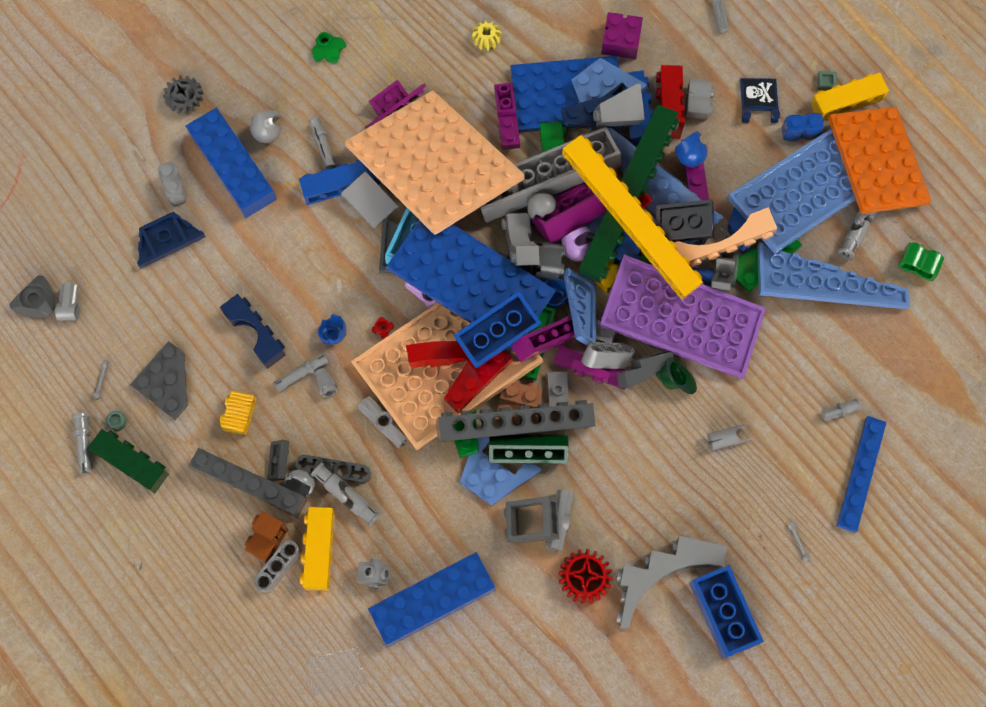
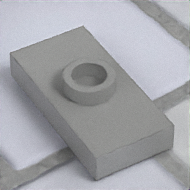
(557, 387)

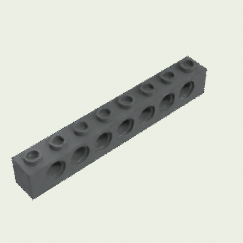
(584, 419)

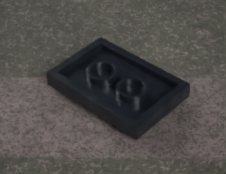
(686, 220)

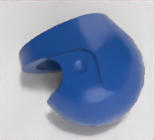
(691, 151)

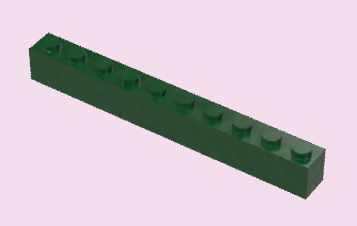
(636, 177)

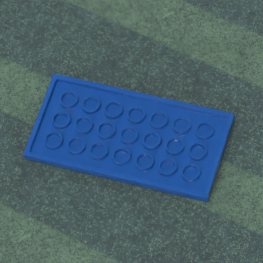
(464, 273)

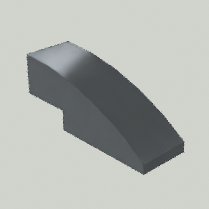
(642, 369)

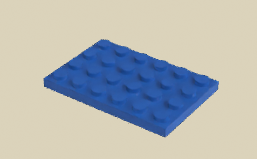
(547, 87)

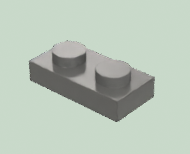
(278, 460)

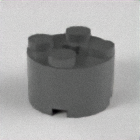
(550, 262)

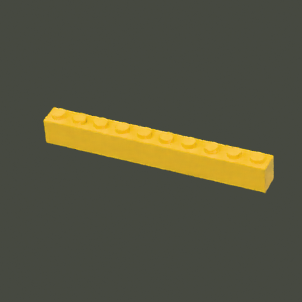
(632, 217)

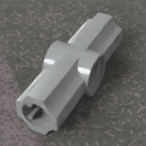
(376, 414)
(564, 505)

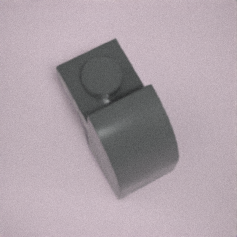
(726, 271)

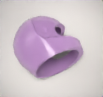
(576, 244)

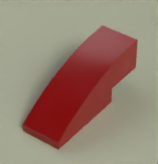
(435, 354)

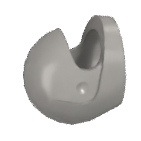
(263, 126)

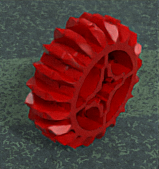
(576, 576)

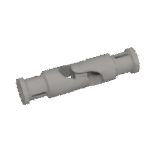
(856, 234)
(335, 484)

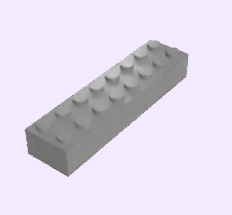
(549, 174)

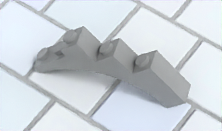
(687, 554)

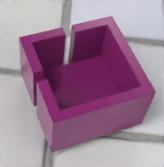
(621, 35)

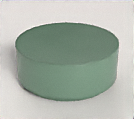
(116, 420)

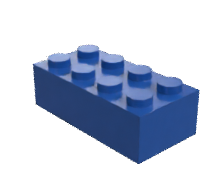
(497, 330)
(726, 612)

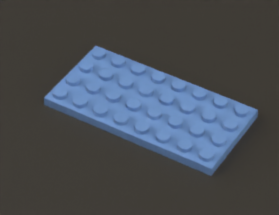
(798, 191)

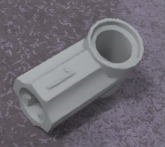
(68, 308)

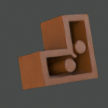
(267, 536)

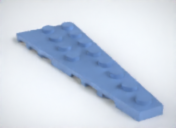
(664, 187)
(806, 279)

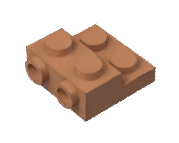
(520, 395)

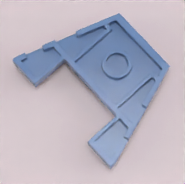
(602, 80)
(491, 480)

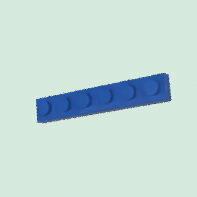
(861, 474)

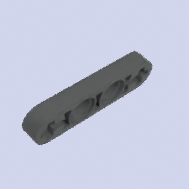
(333, 468)

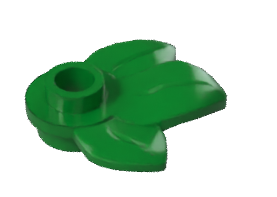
(328, 50)

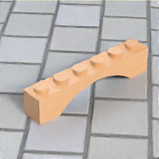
(757, 226)

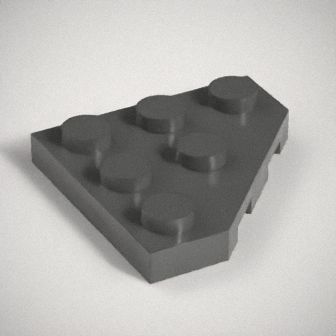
(165, 381)

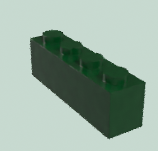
(529, 449)
(129, 461)

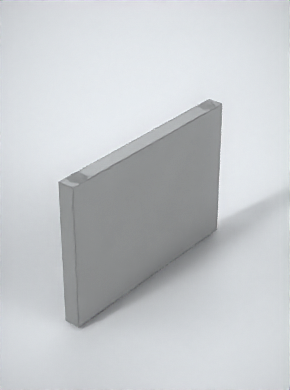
(369, 200)

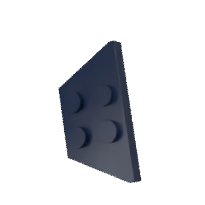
(165, 237)

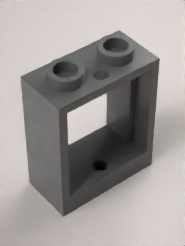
(550, 520)

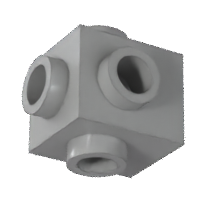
(373, 573)

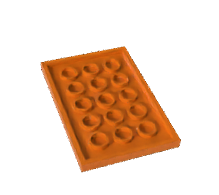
(879, 160)

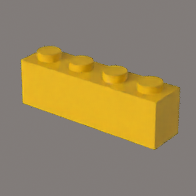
(850, 96)
(318, 550)

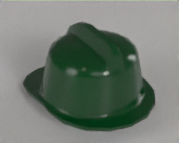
(676, 377)

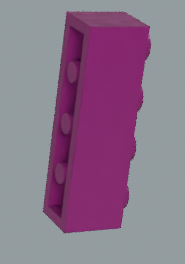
(544, 339)

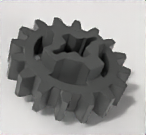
(177, 101)

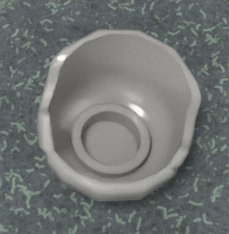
(541, 204)
(300, 482)

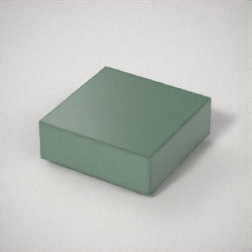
(826, 80)

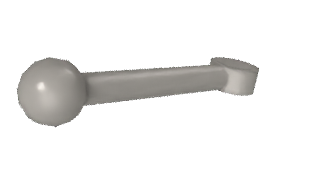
(96, 395)
(792, 526)

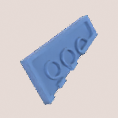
(582, 305)

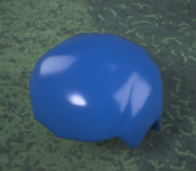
(560, 296)
(332, 330)

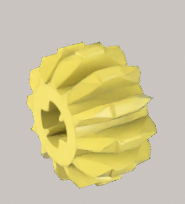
(486, 35)

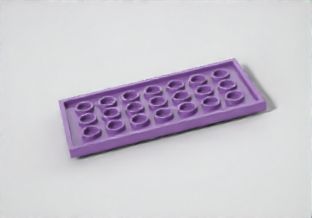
(702, 327)

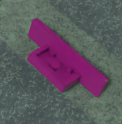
(390, 99)
(572, 360)

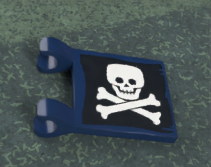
(759, 95)

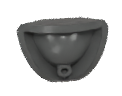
(35, 299)

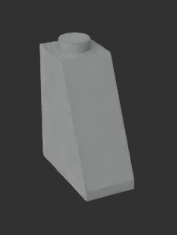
(621, 109)

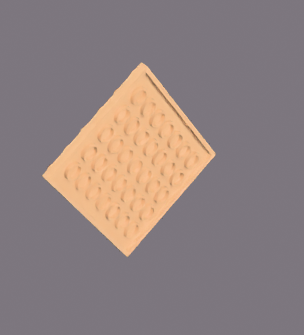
(434, 161)
(418, 394)

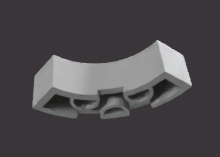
(517, 235)

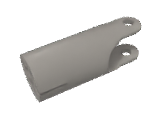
(725, 438)

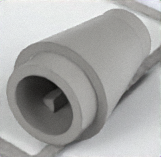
(326, 384)

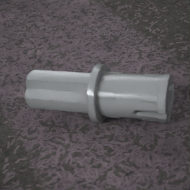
(841, 410)

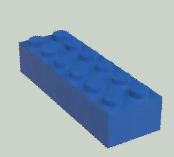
(231, 162)
(431, 599)

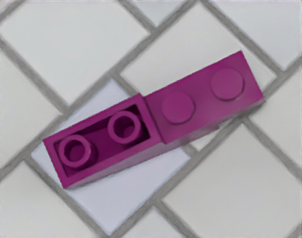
(507, 116)

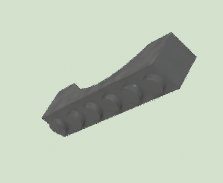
(248, 482)

